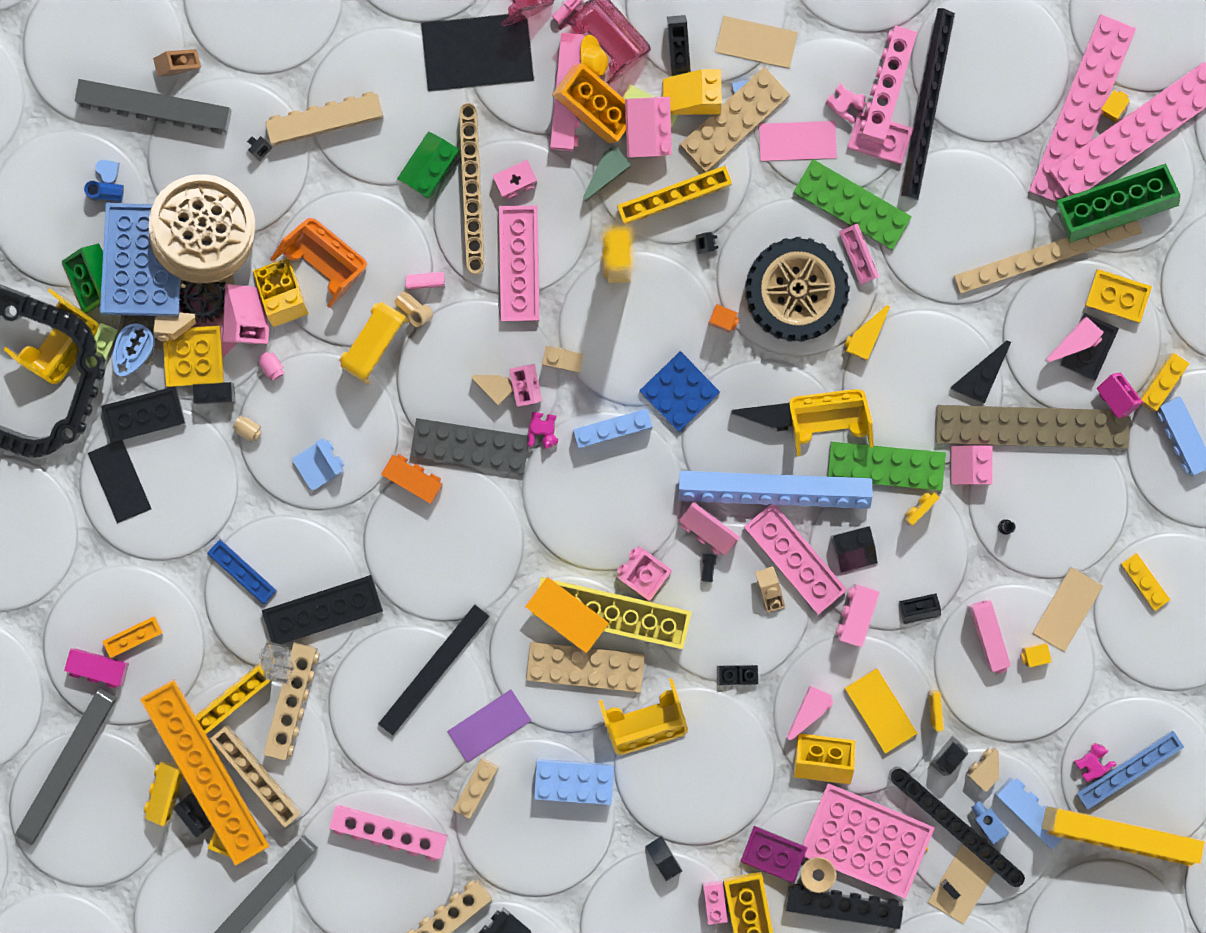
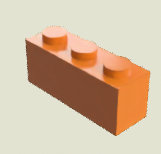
(412, 478)

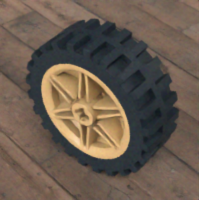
(782, 319)

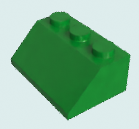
(428, 165)
(85, 275)

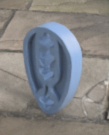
(123, 341)

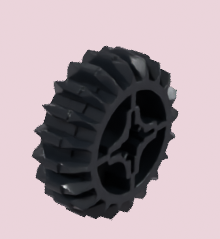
(203, 305)

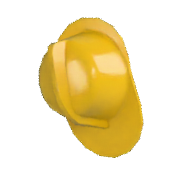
(593, 55)

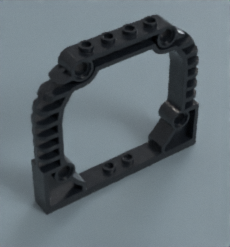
(87, 385)

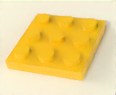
(194, 357)

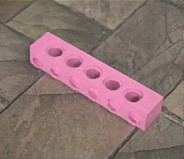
(906, 39)
(436, 839)

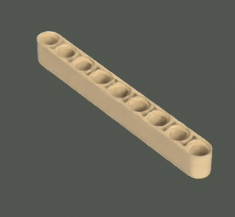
(474, 160)

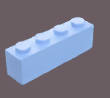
(613, 428)
(1184, 435)
(1026, 808)

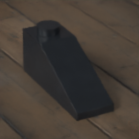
(678, 44)
(771, 416)

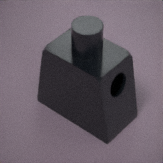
(949, 757)

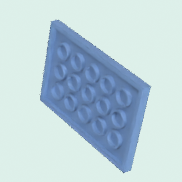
(131, 273)

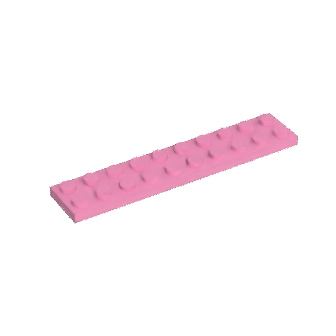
(1084, 101)
(1133, 134)

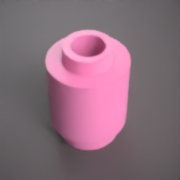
(271, 366)

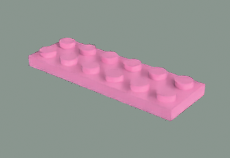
(519, 263)
(795, 558)

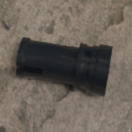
(1006, 526)
(708, 562)

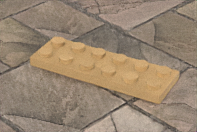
(737, 119)
(592, 669)

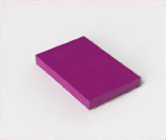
(774, 854)

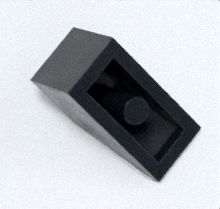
(664, 858)

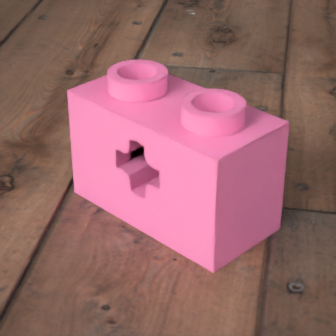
(504, 178)
(525, 385)
(715, 902)

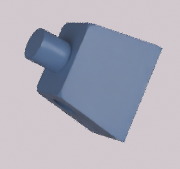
(994, 831)

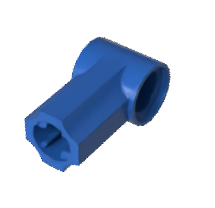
(106, 191)

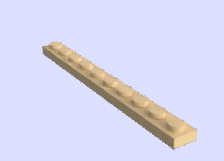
(1040, 257)

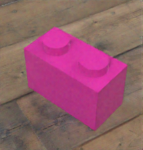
(1119, 395)

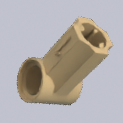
(417, 313)

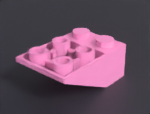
(244, 316)

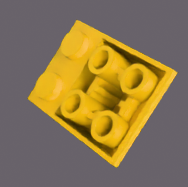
(280, 292)

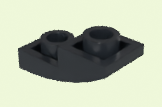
(737, 675)

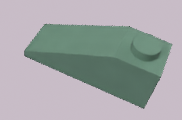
(609, 168)

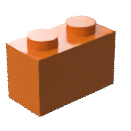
(723, 318)

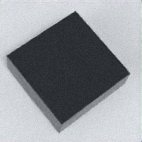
(950, 889)

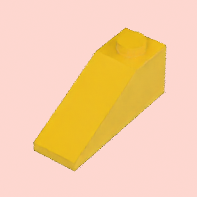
(863, 340)

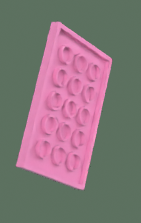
(867, 840)

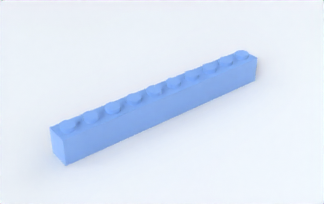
(775, 489)

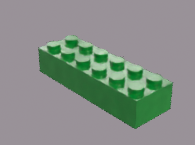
(1118, 202)

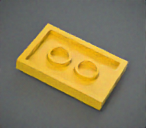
(1118, 296)

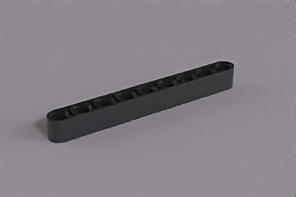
(964, 831)

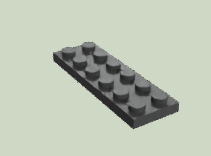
(469, 445)

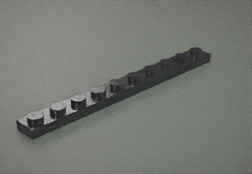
(927, 104)

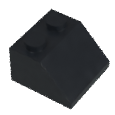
(854, 549)

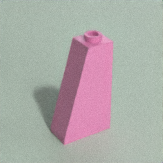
(990, 636)

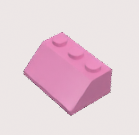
(648, 126)
(708, 529)

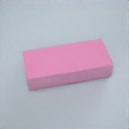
(425, 280)

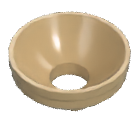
(821, 864)

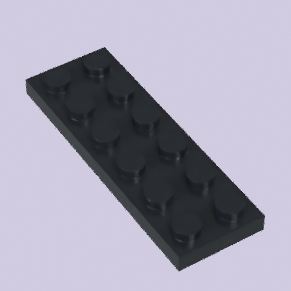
(322, 610)

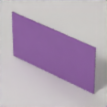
(489, 725)

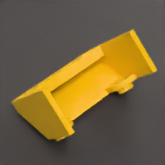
(372, 341)
(58, 350)
(828, 413)
(647, 725)

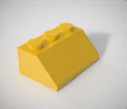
(824, 758)
(163, 793)

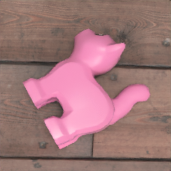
(844, 101)

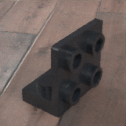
(192, 815)

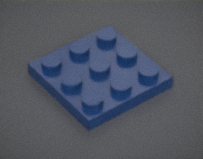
(679, 391)

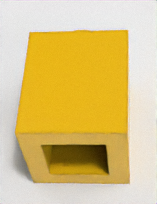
(1115, 106)
(1036, 655)

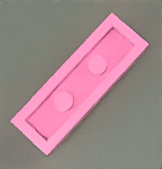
(859, 254)

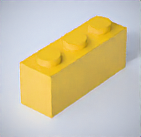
(1163, 381)

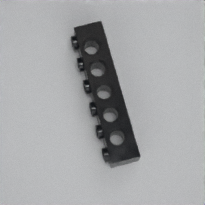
(891, 920)

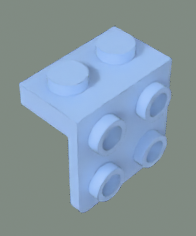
(318, 464)

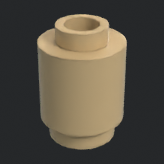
(247, 429)

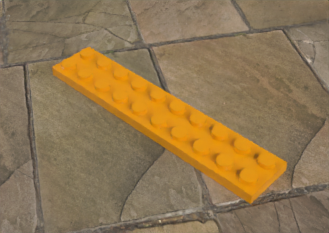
(204, 772)

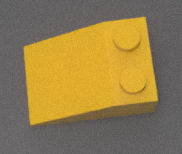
(694, 92)

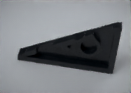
(979, 380)

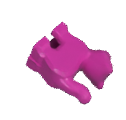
(545, 428)
(1090, 761)

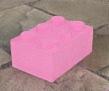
(857, 615)

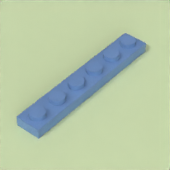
(1130, 770)

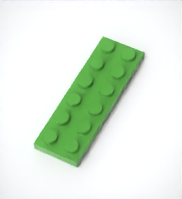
(852, 204)
(888, 465)

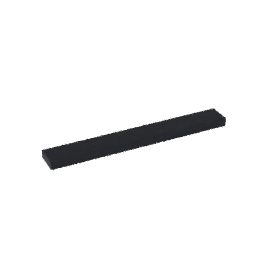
(433, 669)

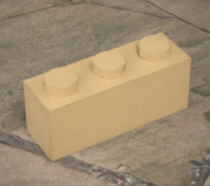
(475, 787)

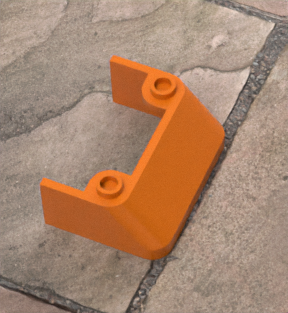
(325, 253)

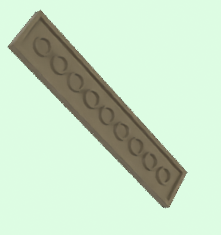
(1031, 427)

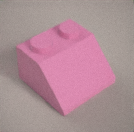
(971, 465)

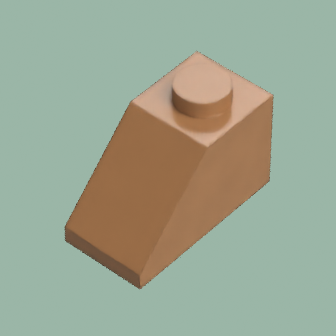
(176, 62)

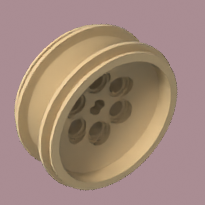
(192, 259)

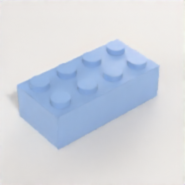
(574, 781)

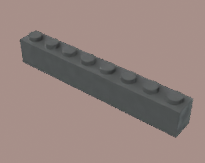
(152, 105)

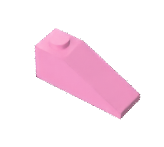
(1081, 337)
(811, 708)

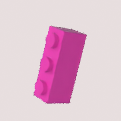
(96, 667)

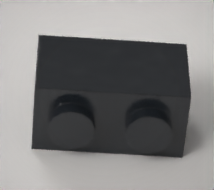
(214, 393)

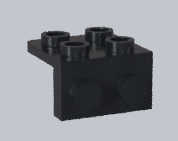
(504, 922)

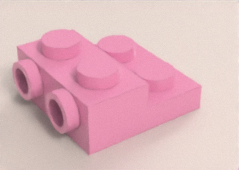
(643, 572)

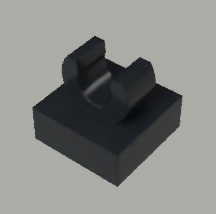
(259, 147)
(705, 242)

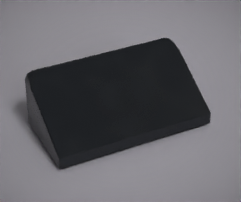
(920, 608)

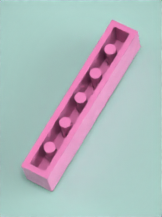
(564, 121)

